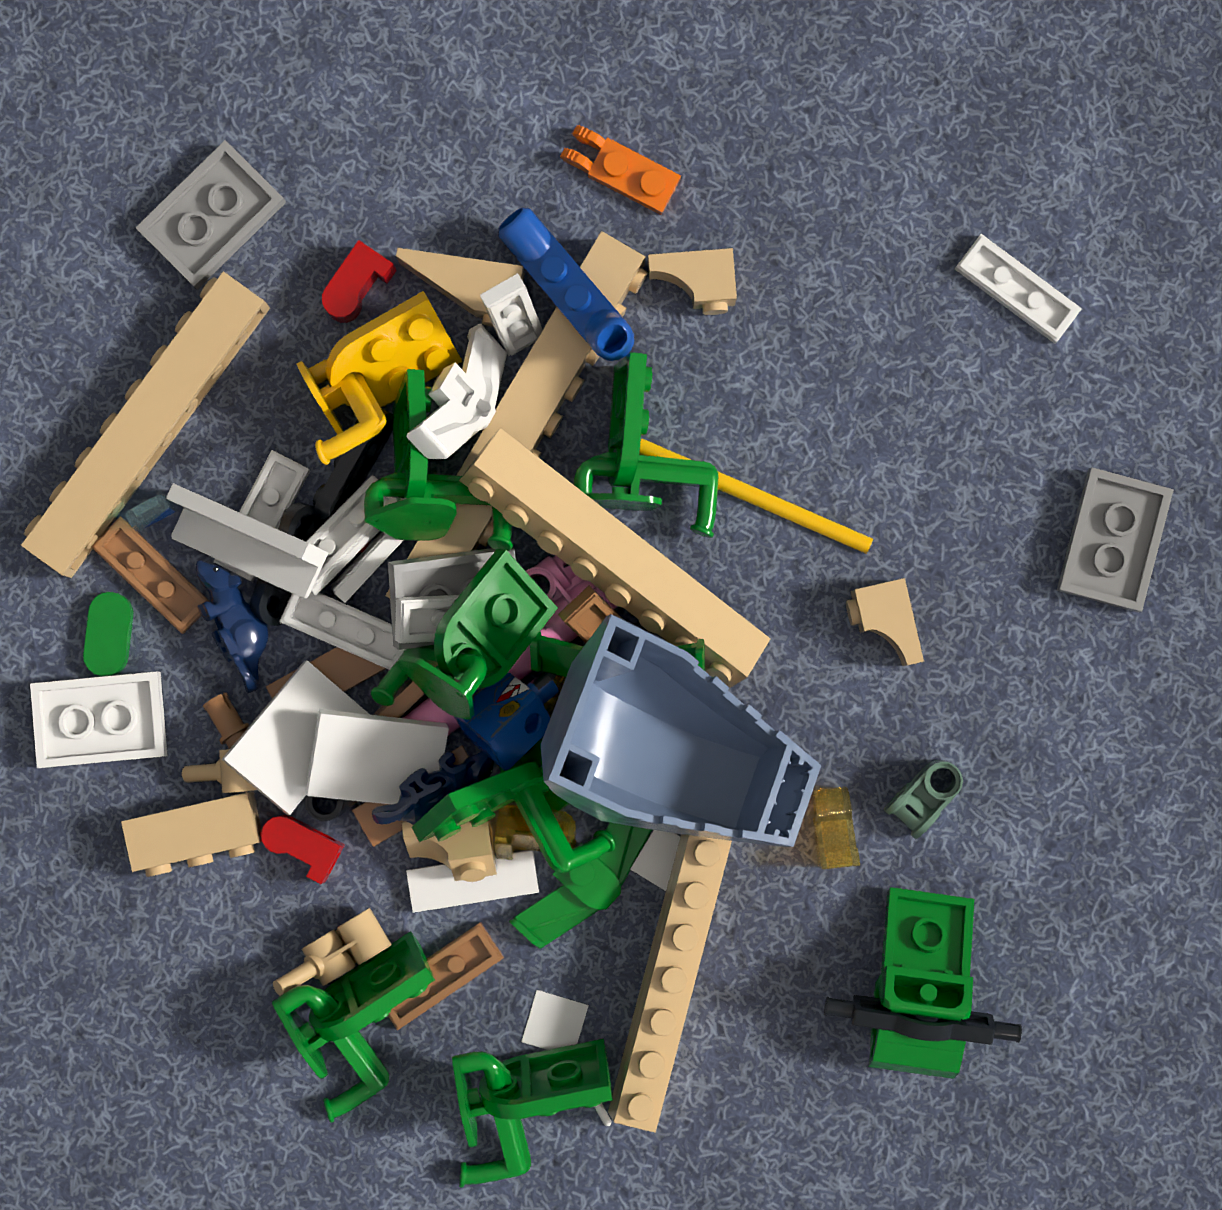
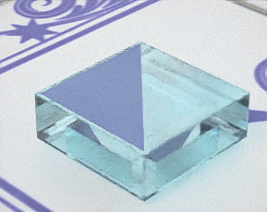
(150, 512)

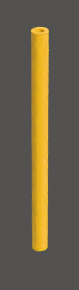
(774, 504)

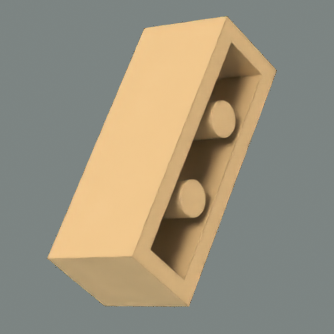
(193, 834)

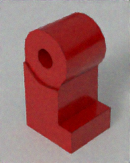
(353, 280)
(303, 842)

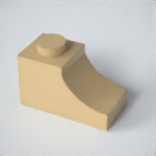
(703, 275)
(888, 613)
(466, 853)

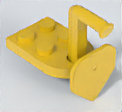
(370, 367)

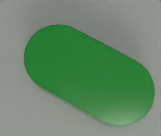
(108, 634)

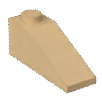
(459, 277)

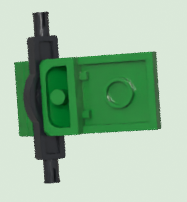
(924, 989)

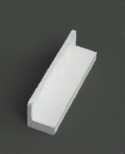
(246, 543)

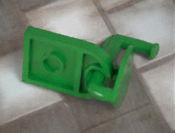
(625, 465)
(424, 500)
(474, 639)
(535, 801)
(348, 1006)
(522, 1089)

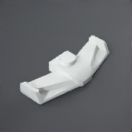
(463, 396)

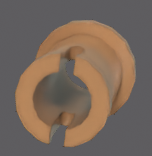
(225, 719)

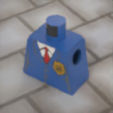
(509, 717)

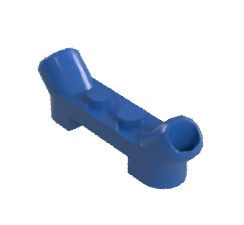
(567, 285)

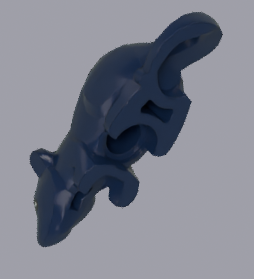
(239, 631)
(424, 790)

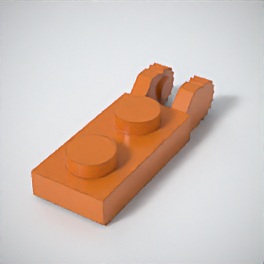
(624, 170)

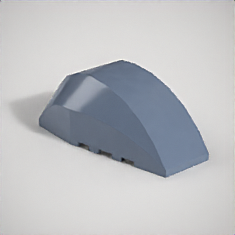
(668, 747)

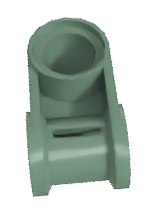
(924, 798)

